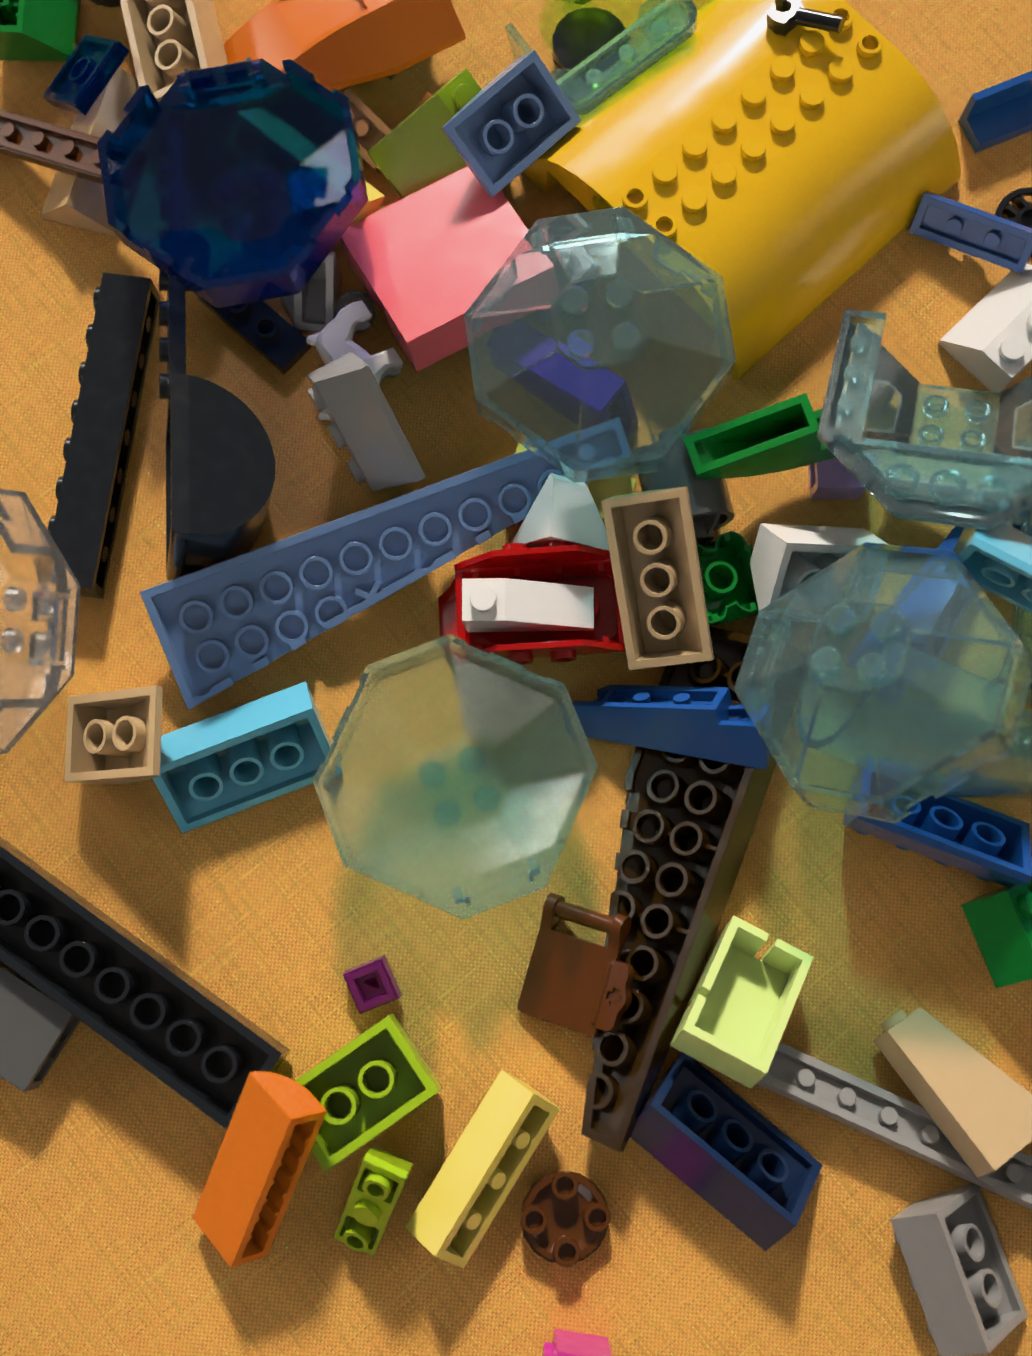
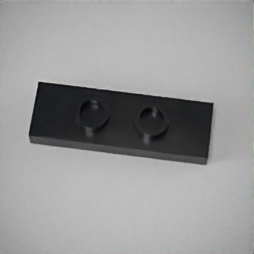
(264, 332)

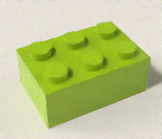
(367, 1089)

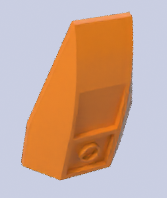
(347, 39)

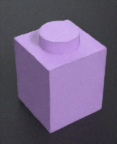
(833, 482)

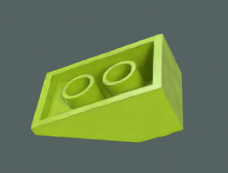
(418, 149)

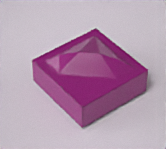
(372, 984)

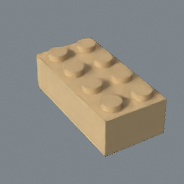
(171, 38)

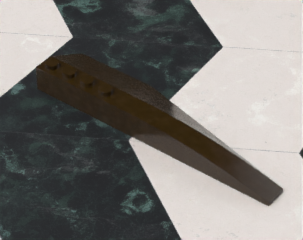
(676, 870)

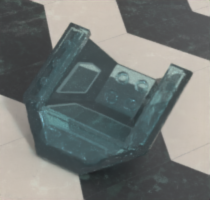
(925, 446)

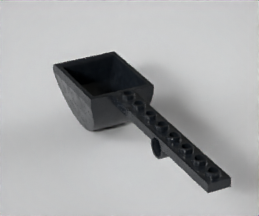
(215, 457)

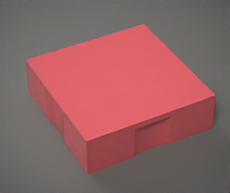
(432, 260)

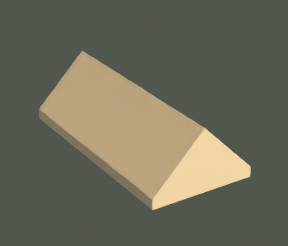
(76, 199)

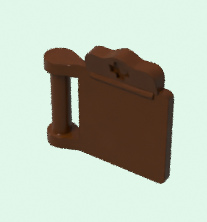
(576, 979)

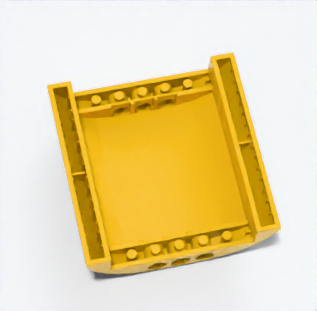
(766, 158)

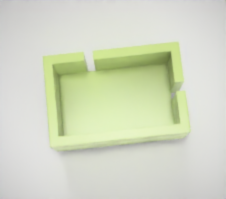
(742, 1003)

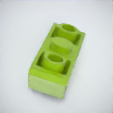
(372, 1200)

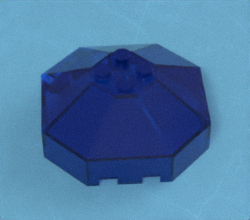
(235, 179)

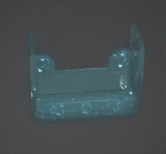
(658, 31)

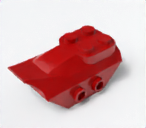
(553, 563)

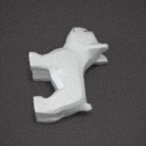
(337, 338)

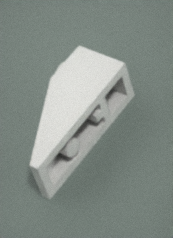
(525, 606)

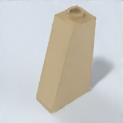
(961, 1090)

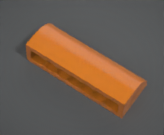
(258, 1166)

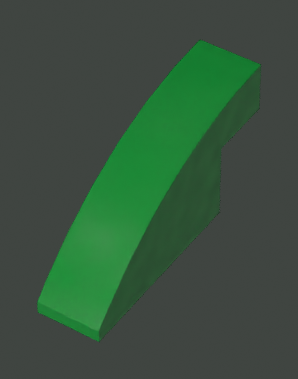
(759, 442)

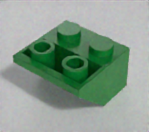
(38, 29)
(1004, 932)

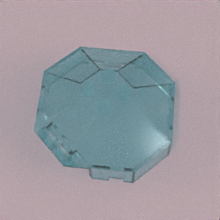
(599, 344)
(884, 680)
(455, 776)

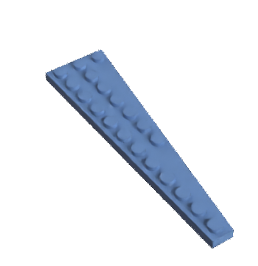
(281, 595)

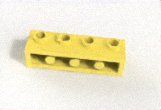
(479, 1164)

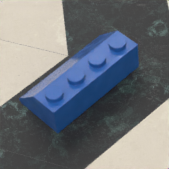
(959, 836)

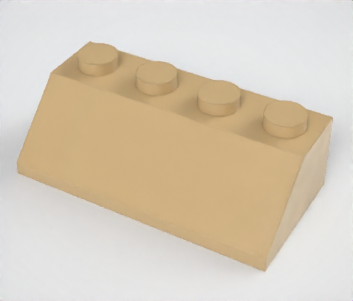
(657, 578)

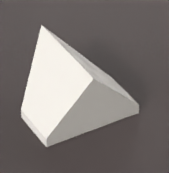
(564, 514)

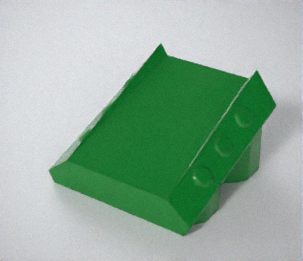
(727, 578)

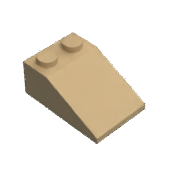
(114, 736)

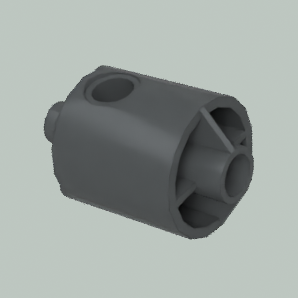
(708, 497)

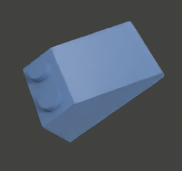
(511, 122)

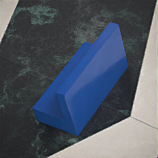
(998, 113)

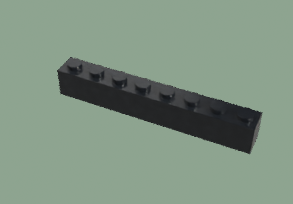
(103, 427)

